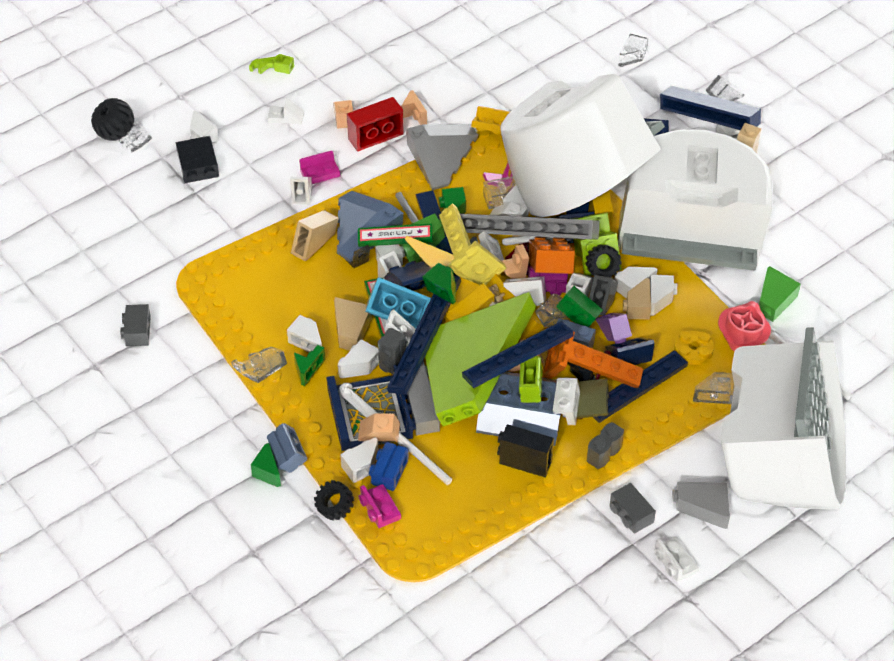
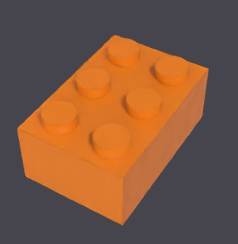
(551, 255)

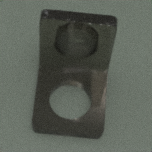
(357, 261)

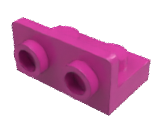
(319, 167)
(379, 505)

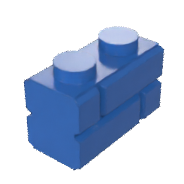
(389, 466)

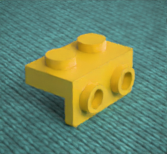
(489, 119)

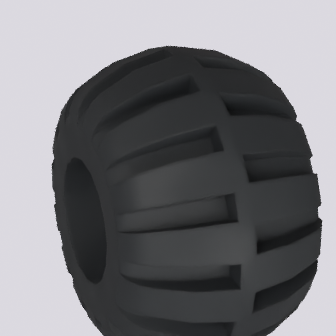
(112, 119)

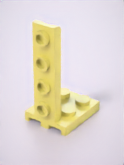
(471, 260)

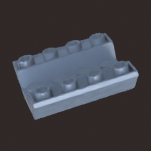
(509, 409)

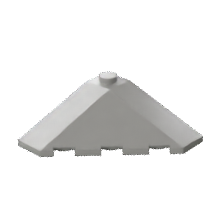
(440, 149)

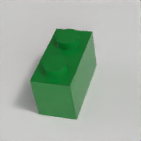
(579, 307)

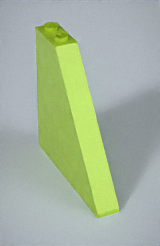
(467, 343)

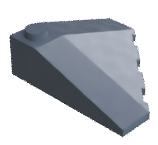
(362, 212)

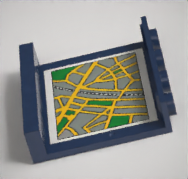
(376, 395)

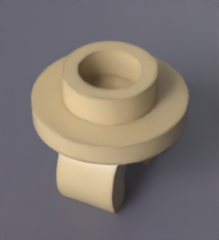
(498, 296)

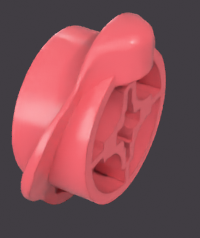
(744, 325)

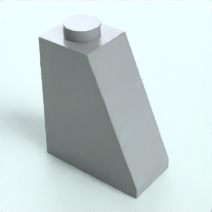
(703, 501)

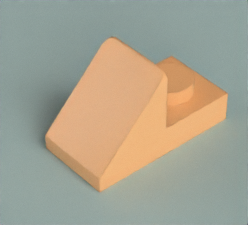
(413, 107)
(518, 264)

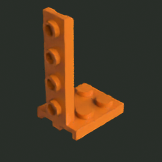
(590, 359)

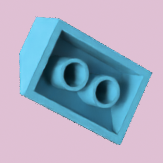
(389, 296)

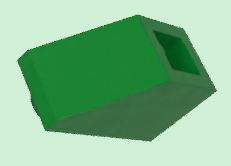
(454, 196)

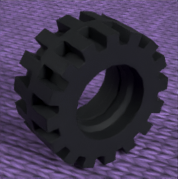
(614, 261)
(341, 507)

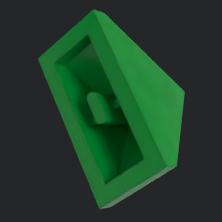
(265, 467)

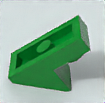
(309, 365)

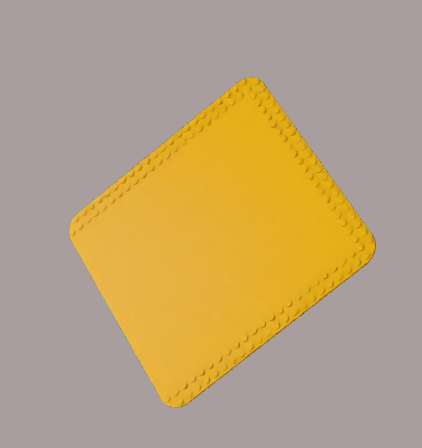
(257, 289)

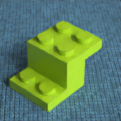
(606, 237)

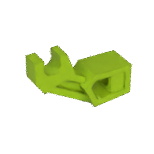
(280, 63)

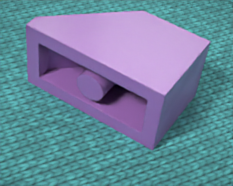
(615, 327)

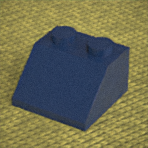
(408, 276)

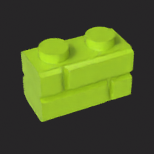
(531, 380)

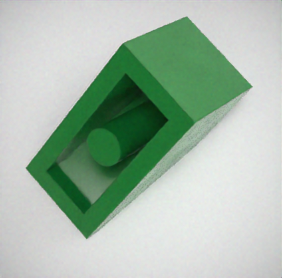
(441, 282)

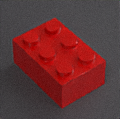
(375, 124)

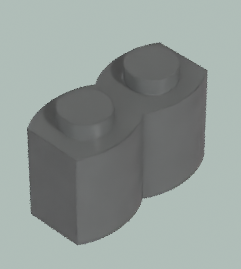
(605, 445)

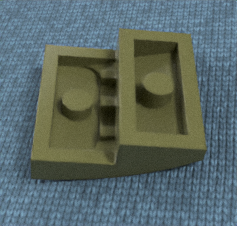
(593, 398)

